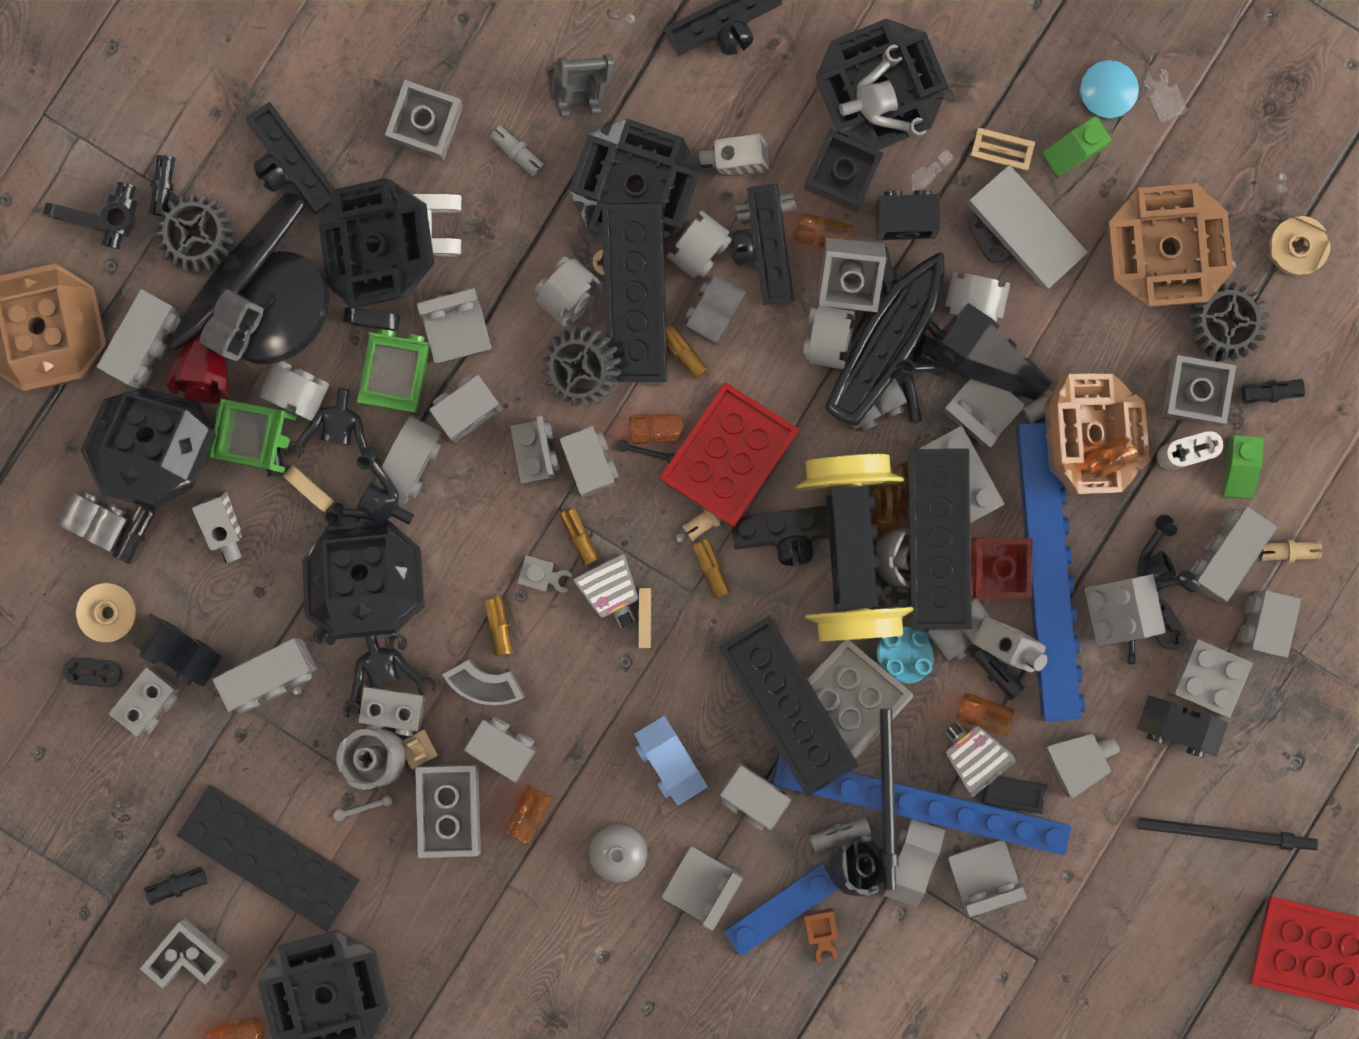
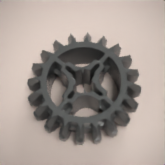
(173, 219)
(1231, 309)
(560, 358)

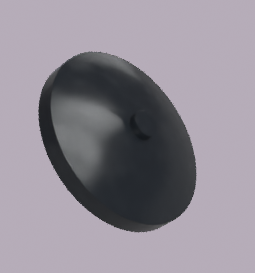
(293, 305)

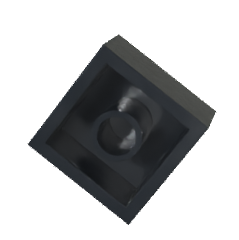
(843, 170)
(907, 215)

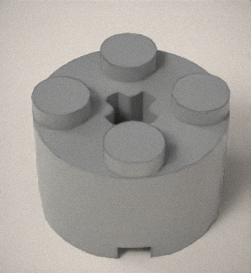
(698, 245)
(567, 291)
(979, 292)
(830, 337)
(294, 390)
(355, 761)

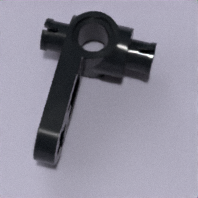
(119, 202)

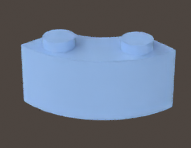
(670, 760)

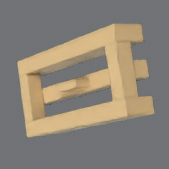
(1002, 150)
(644, 617)

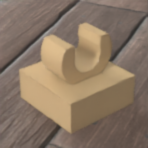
(419, 749)

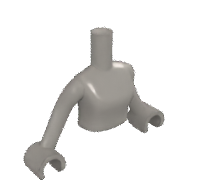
(880, 98)

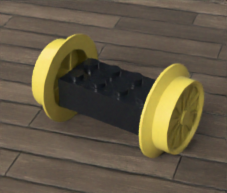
(852, 546)

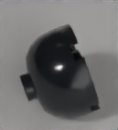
(856, 866)

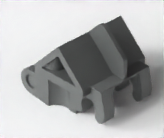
(579, 82)

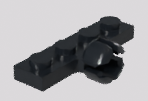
(719, 23)
(287, 160)
(766, 244)
(785, 530)

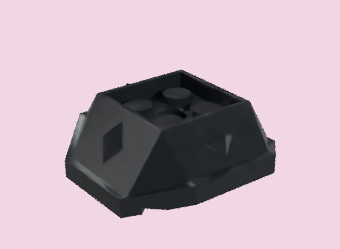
(915, 80)
(635, 152)
(350, 240)
(151, 470)
(368, 606)
(330, 961)

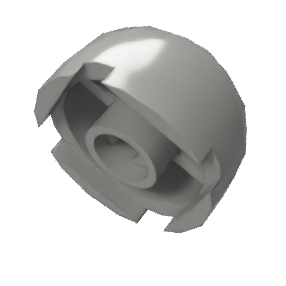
(895, 557)
(618, 853)

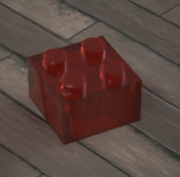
(1001, 567)

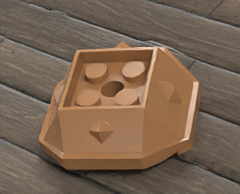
(1195, 227)
(72, 331)
(1086, 414)

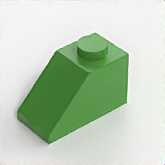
(1077, 147)
(1242, 466)

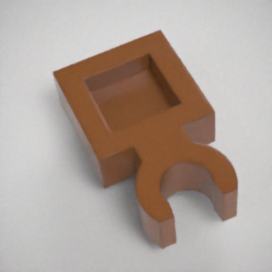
(821, 930)

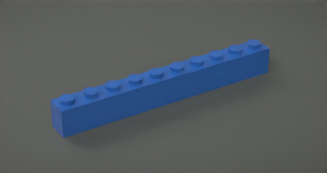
(1051, 585)
(940, 809)

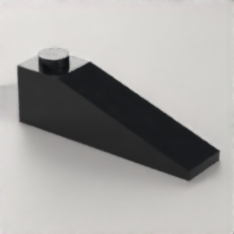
(978, 351)

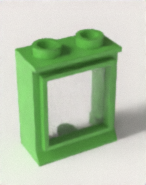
(394, 371)
(249, 434)

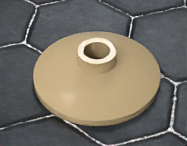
(91, 612)

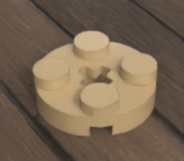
(1315, 241)

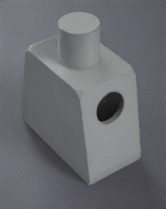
(1080, 761)

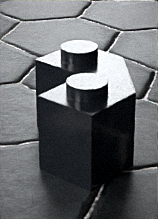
(186, 656)
(1183, 726)

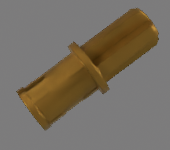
(685, 353)
(578, 536)
(711, 568)
(498, 626)

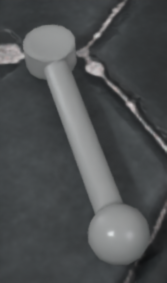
(340, 815)

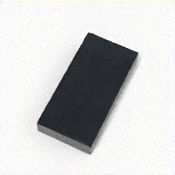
(1015, 794)

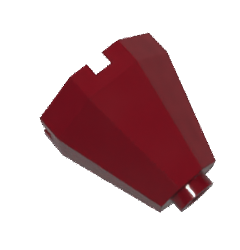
(199, 374)

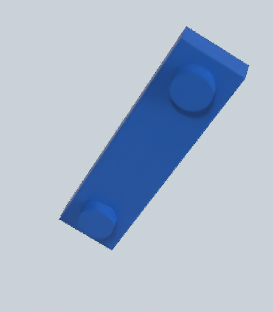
(780, 909)

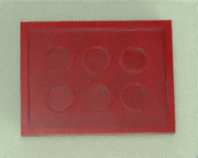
(729, 454)
(1308, 953)

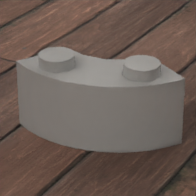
(409, 457)
(483, 687)
(917, 856)

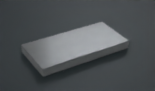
(1027, 227)

